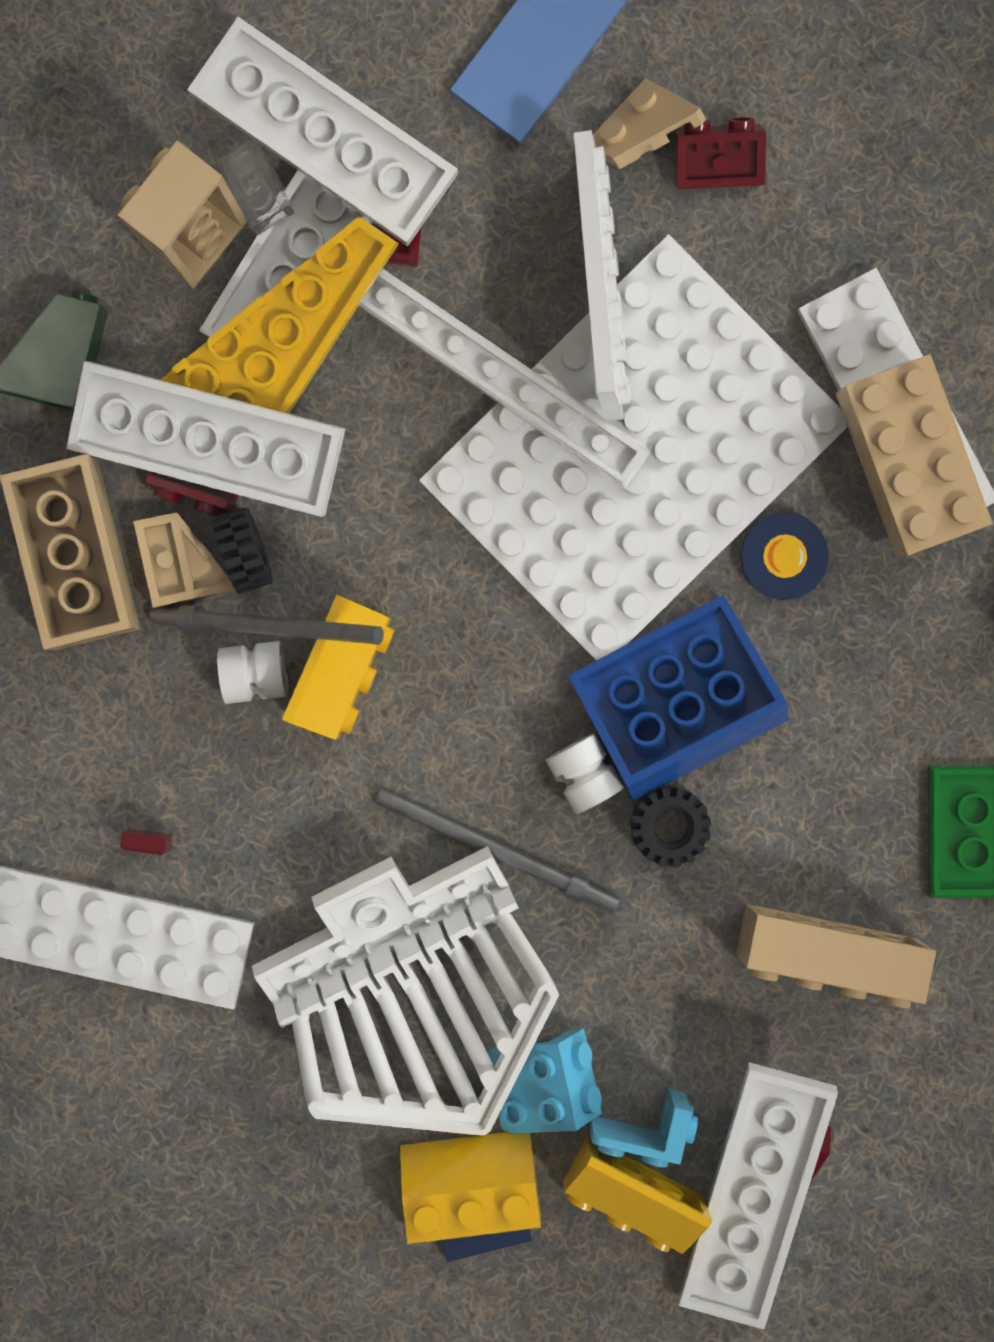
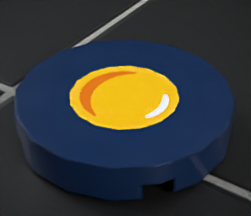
(784, 556)

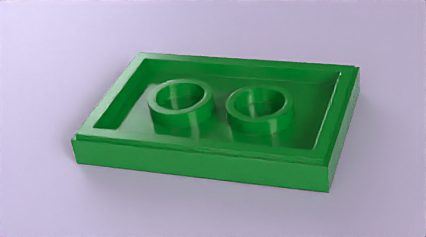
(961, 831)

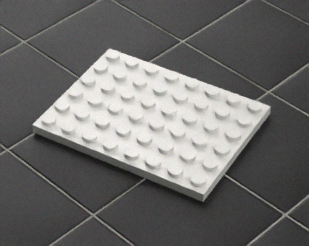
(724, 436)

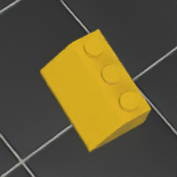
(337, 674)
(469, 1186)
(637, 1198)

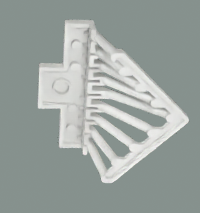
(380, 929)

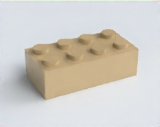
(183, 213)
(913, 456)
(70, 552)
(835, 955)

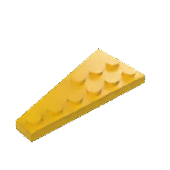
(285, 335)

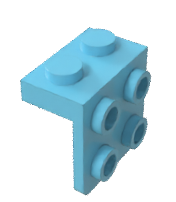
(553, 1088)
(655, 1146)

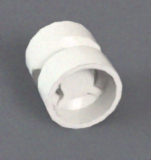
(252, 672)
(585, 773)

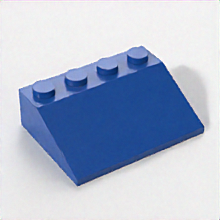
(679, 697)

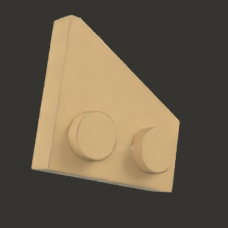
(643, 122)
(177, 563)

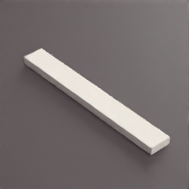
(504, 379)

